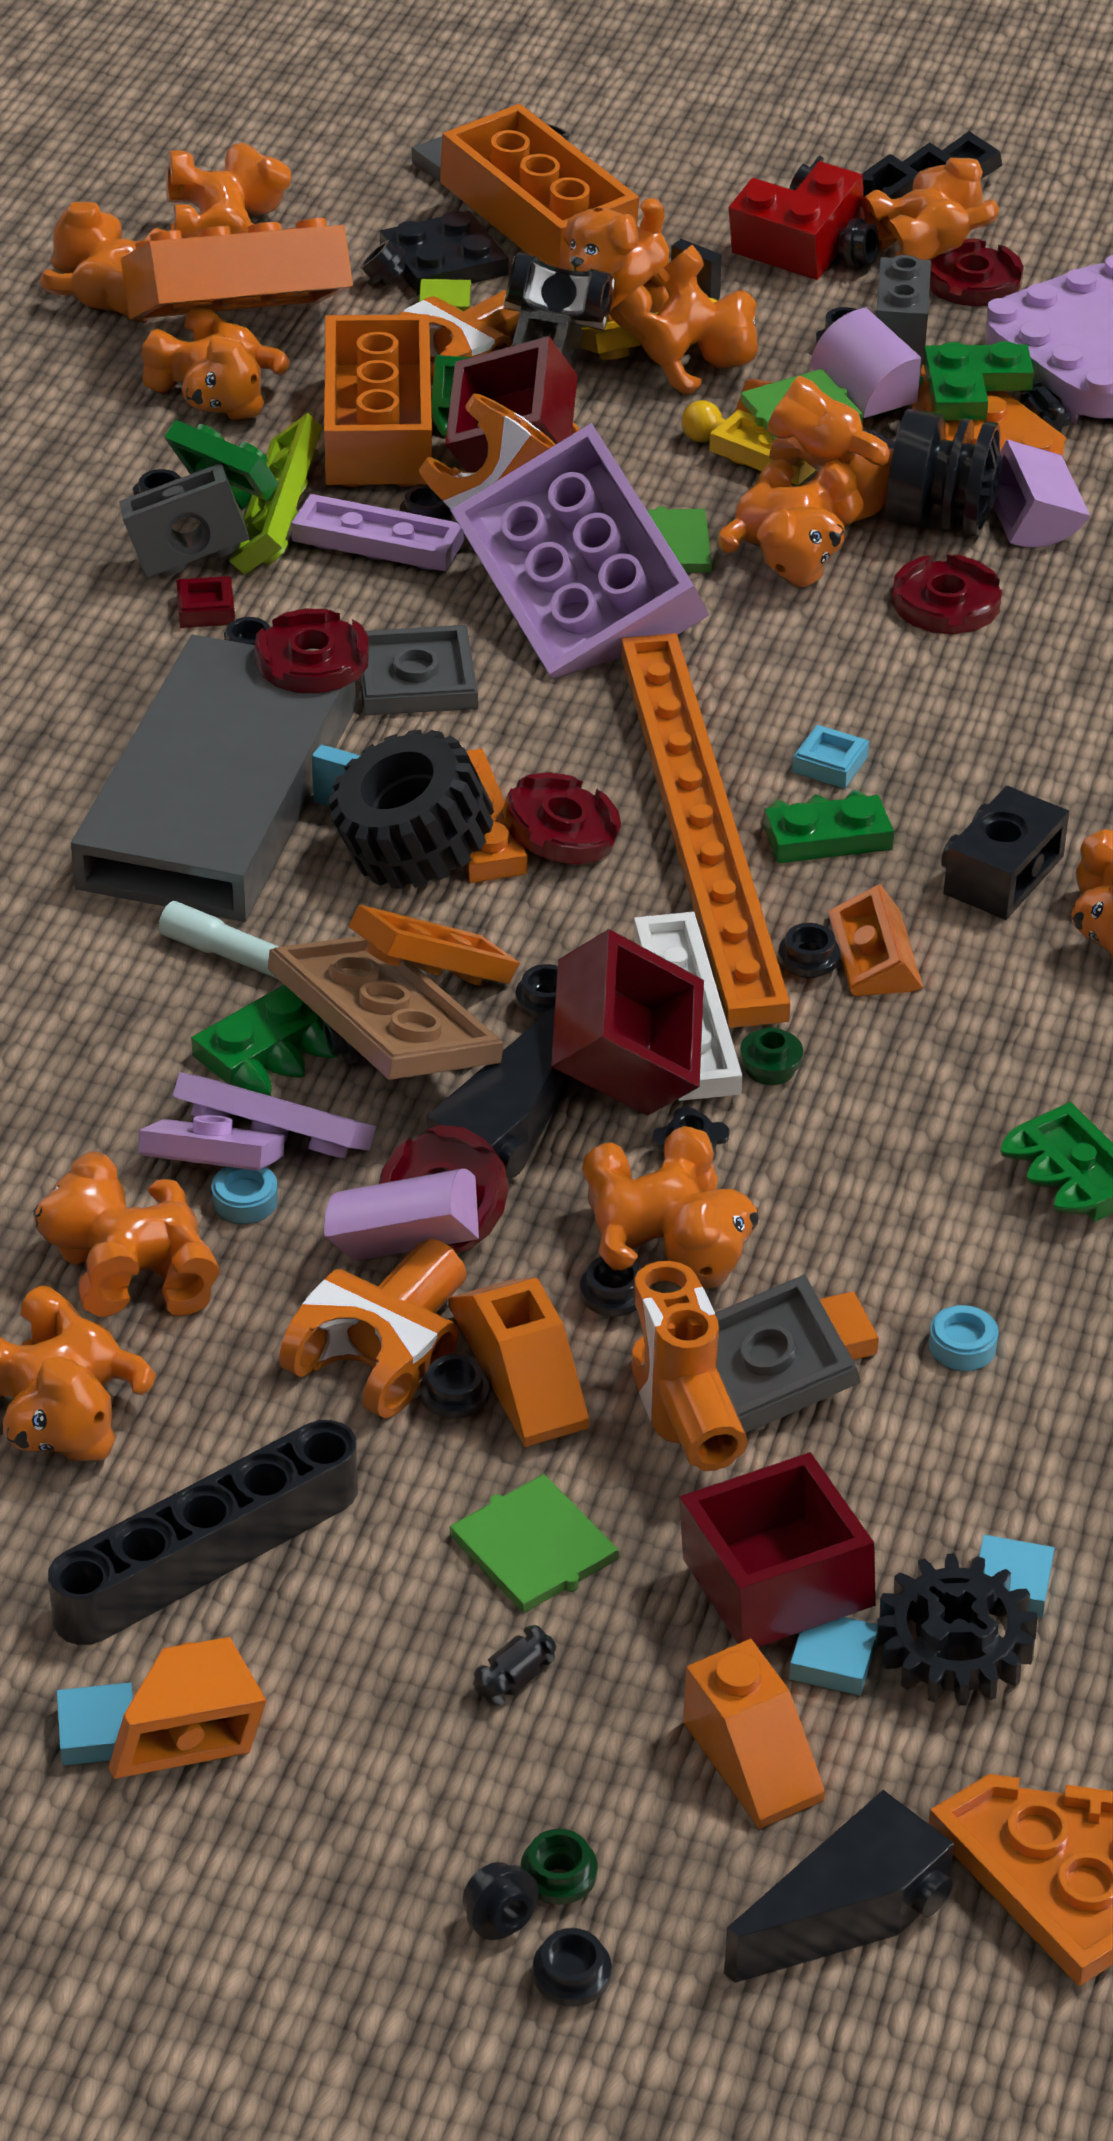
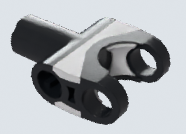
(575, 293)

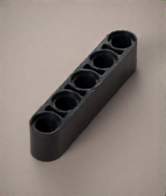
(202, 1532)

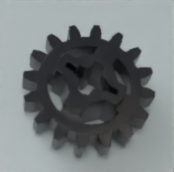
(956, 1629)

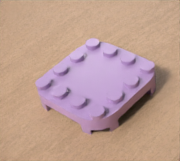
(1067, 335)

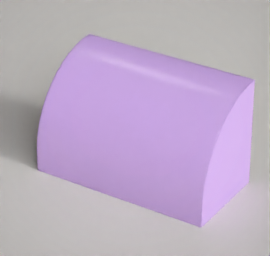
(868, 362)
(1037, 497)
(402, 1213)

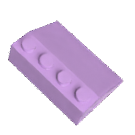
(578, 556)

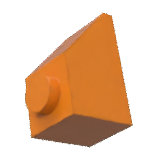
(189, 1710)
(751, 1733)

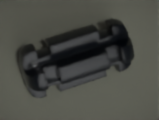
(1045, 406)
(514, 1665)

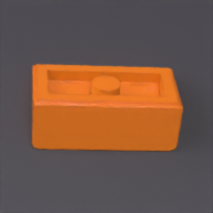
(874, 945)

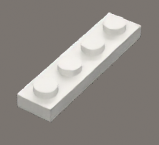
(680, 942)

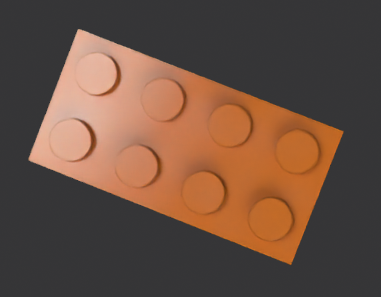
(527, 180)
(236, 269)
(377, 399)

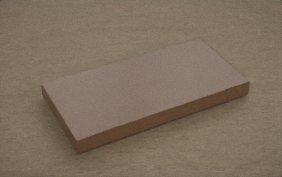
(385, 1010)

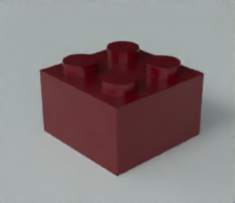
(524, 378)
(628, 1023)
(778, 1551)

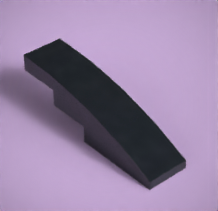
(897, 177)

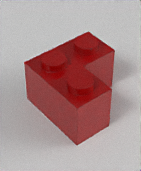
(798, 226)

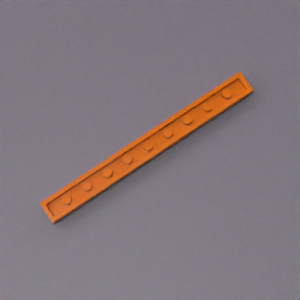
(705, 833)

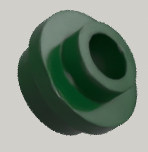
(771, 1055)
(564, 1851)

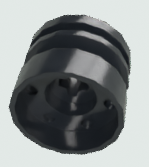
(943, 472)

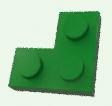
(963, 373)
(243, 464)

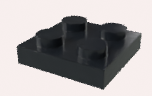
(447, 249)

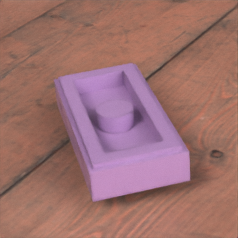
(211, 1141)

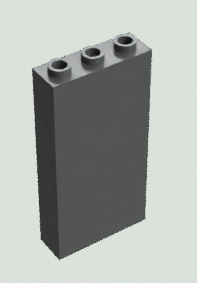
(207, 785)

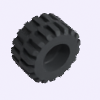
(411, 809)

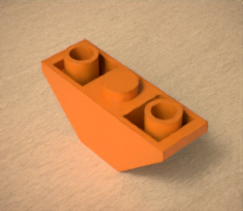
(524, 1357)

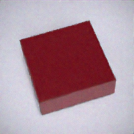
(205, 601)

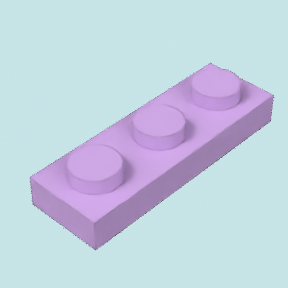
(377, 532)
(328, 1131)

